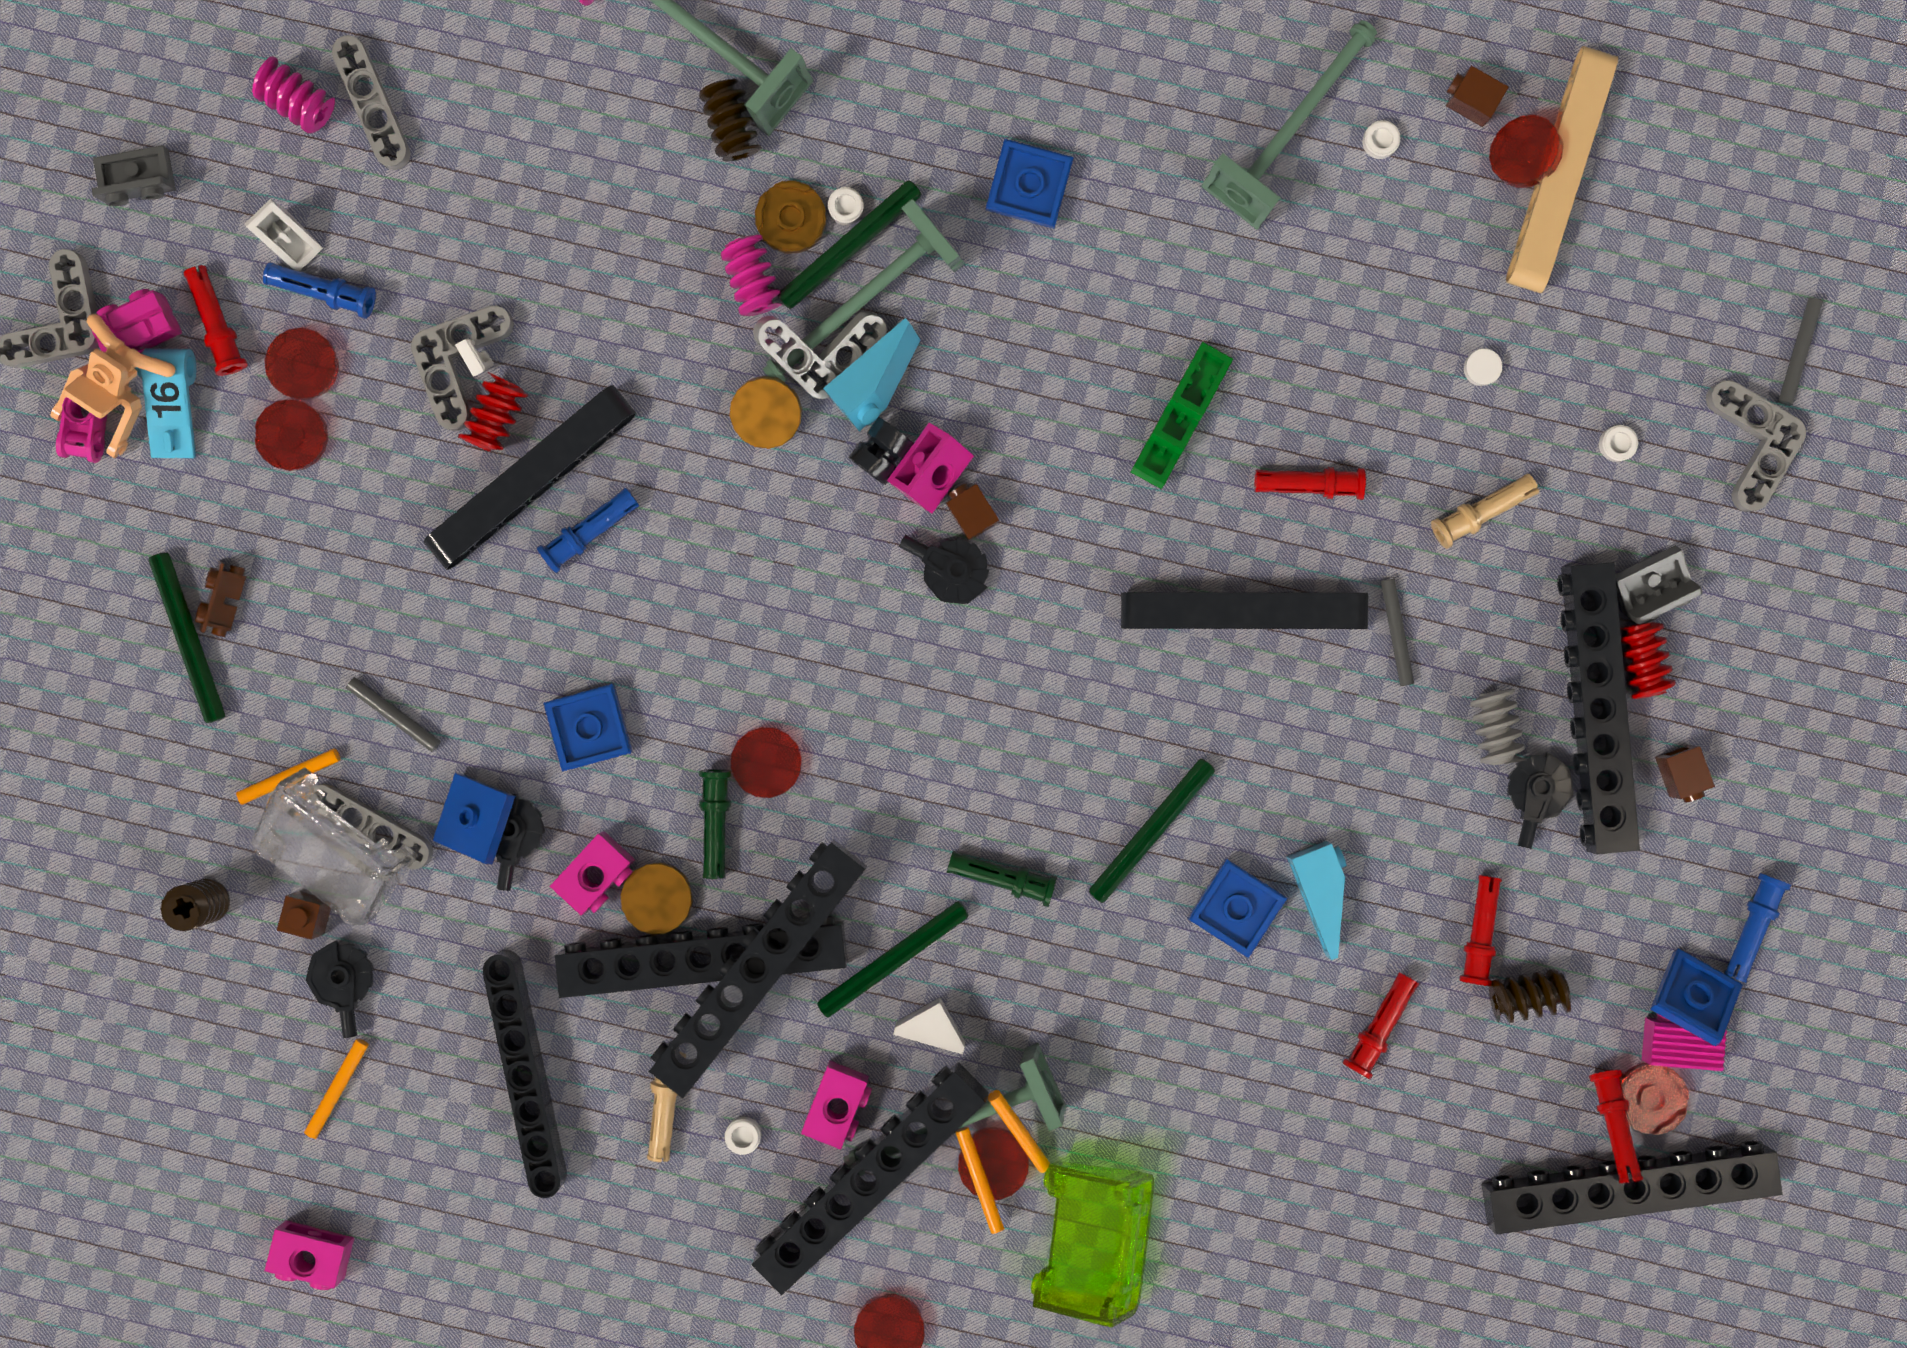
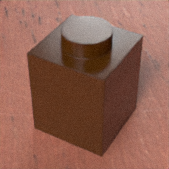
(1475, 95)
(971, 510)
(1685, 773)
(303, 915)

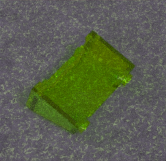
(1095, 1243)

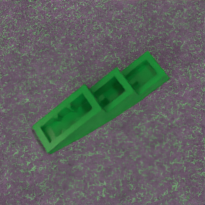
(1181, 415)

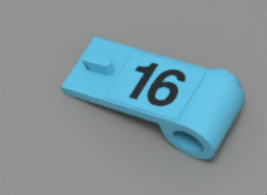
(169, 404)

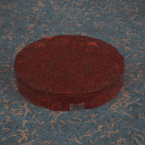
(1526, 151)
(301, 363)
(291, 435)
(766, 762)
(1655, 1098)
(1001, 1159)
(889, 1323)

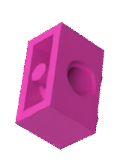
(930, 468)
(574, 884)
(821, 1121)
(328, 1248)

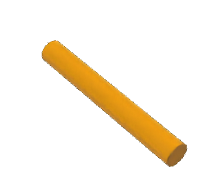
(268, 785)
(336, 1088)
(1018, 1130)
(979, 1180)

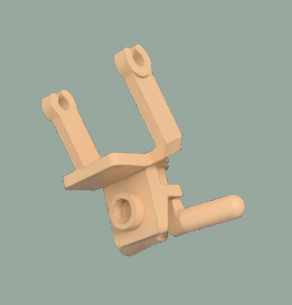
(106, 380)

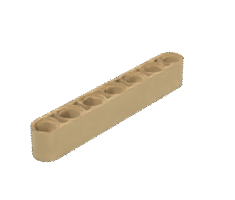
(1555, 194)

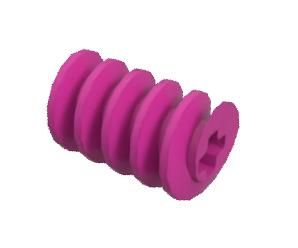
(290, 98)
(749, 276)

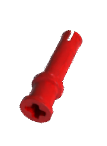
(219, 336)
(1328, 483)
(1480, 947)
(1373, 1040)
(1613, 1107)

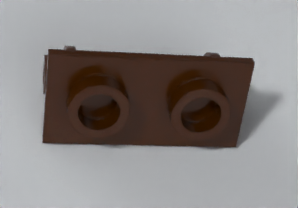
(215, 611)

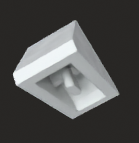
(283, 235)
(932, 1027)

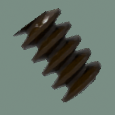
(727, 120)
(195, 904)
(1529, 994)

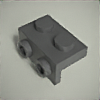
(133, 175)
(1656, 586)

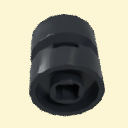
(889, 440)

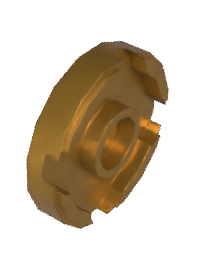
(790, 217)
(765, 412)
(656, 898)

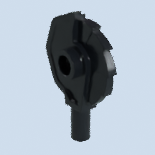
(952, 570)
(1540, 790)
(519, 839)
(339, 979)

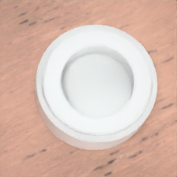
(1381, 139)
(845, 206)
(1483, 367)
(1618, 443)
(743, 1135)

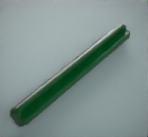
(848, 245)
(186, 637)
(1151, 830)
(892, 959)

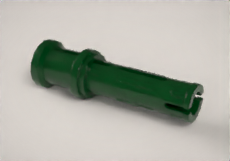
(714, 804)
(1018, 881)

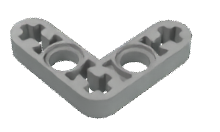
(66, 330)
(446, 349)
(825, 363)
(1767, 432)

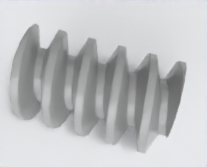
(1498, 727)

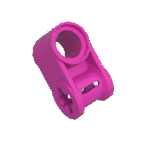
(85, 430)

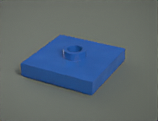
(1029, 183)
(588, 727)
(473, 818)
(1237, 908)
(1696, 997)

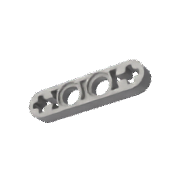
(370, 103)
(373, 819)

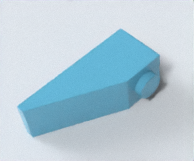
(871, 380)
(1322, 888)

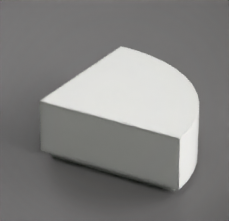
(474, 360)

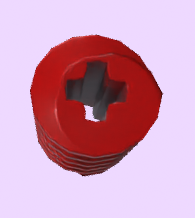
(493, 414)
(1647, 659)

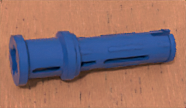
(337, 290)
(575, 539)
(1762, 911)

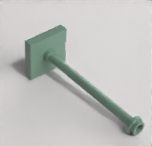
(776, 91)
(1240, 188)
(927, 241)
(1039, 1088)

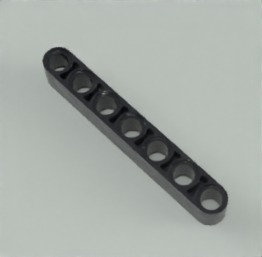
(529, 477)
(1243, 610)
(518, 1089)

